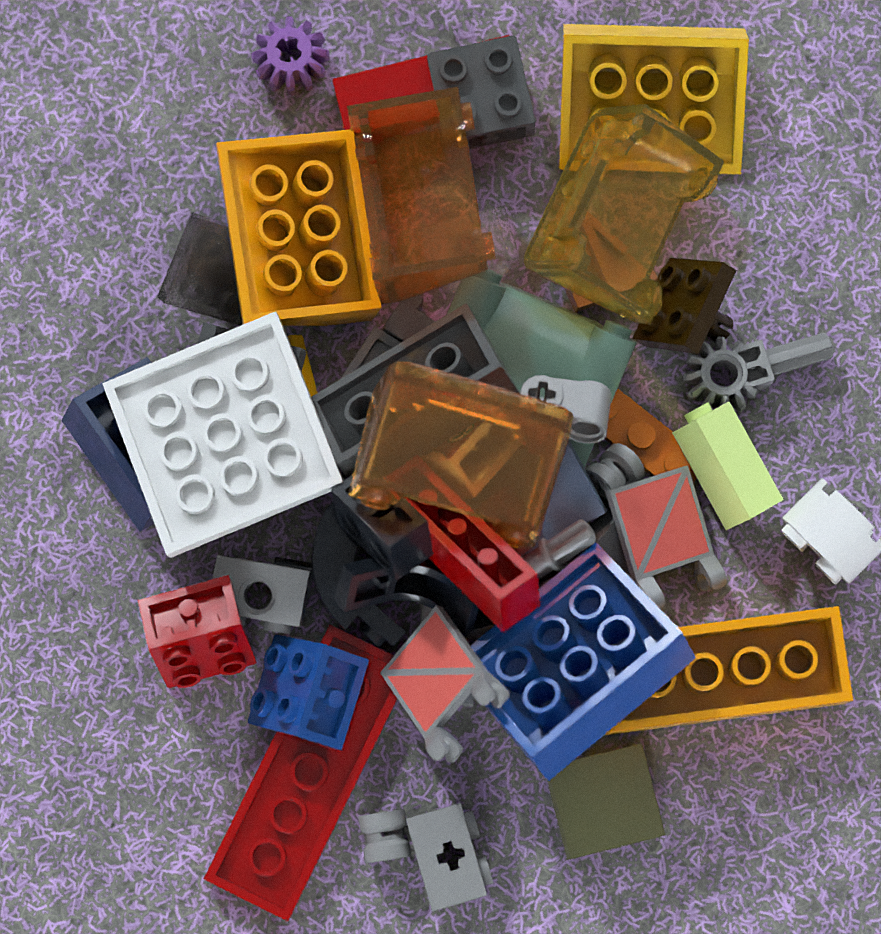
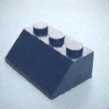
(99, 437)

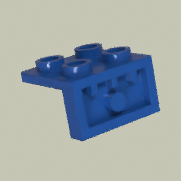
(308, 690)

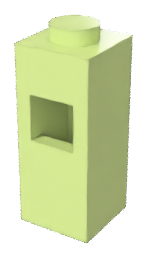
(726, 464)

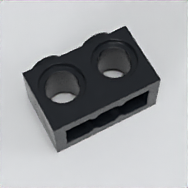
(391, 536)

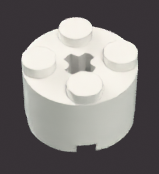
(833, 532)

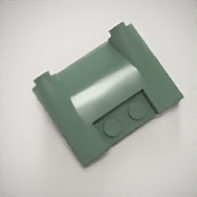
(545, 338)

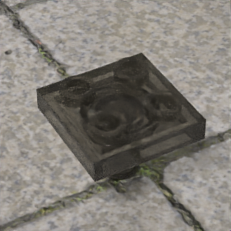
(203, 272)

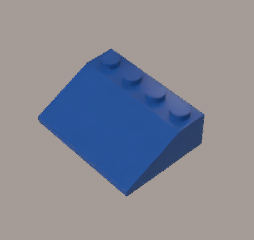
(580, 660)

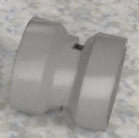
(617, 468)
(385, 847)

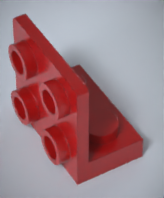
(196, 632)

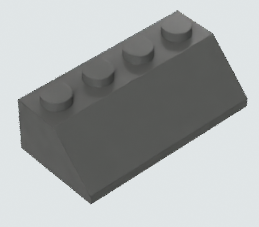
(449, 345)

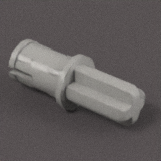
(560, 548)

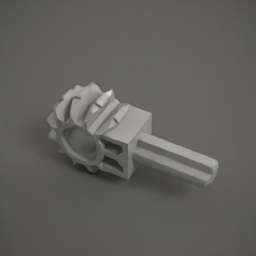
(750, 366)

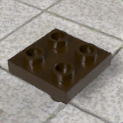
(689, 306)

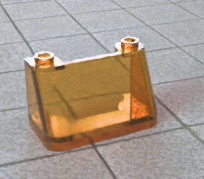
(419, 192)
(461, 449)

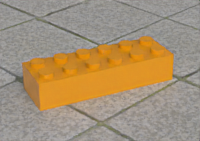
(752, 671)

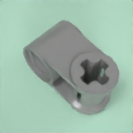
(585, 399)

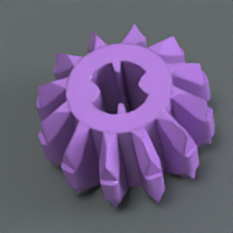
(293, 72)

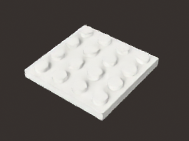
(223, 434)

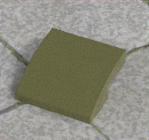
(605, 802)

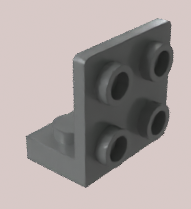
(495, 84)

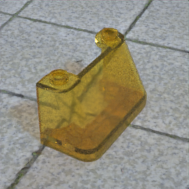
(619, 208)

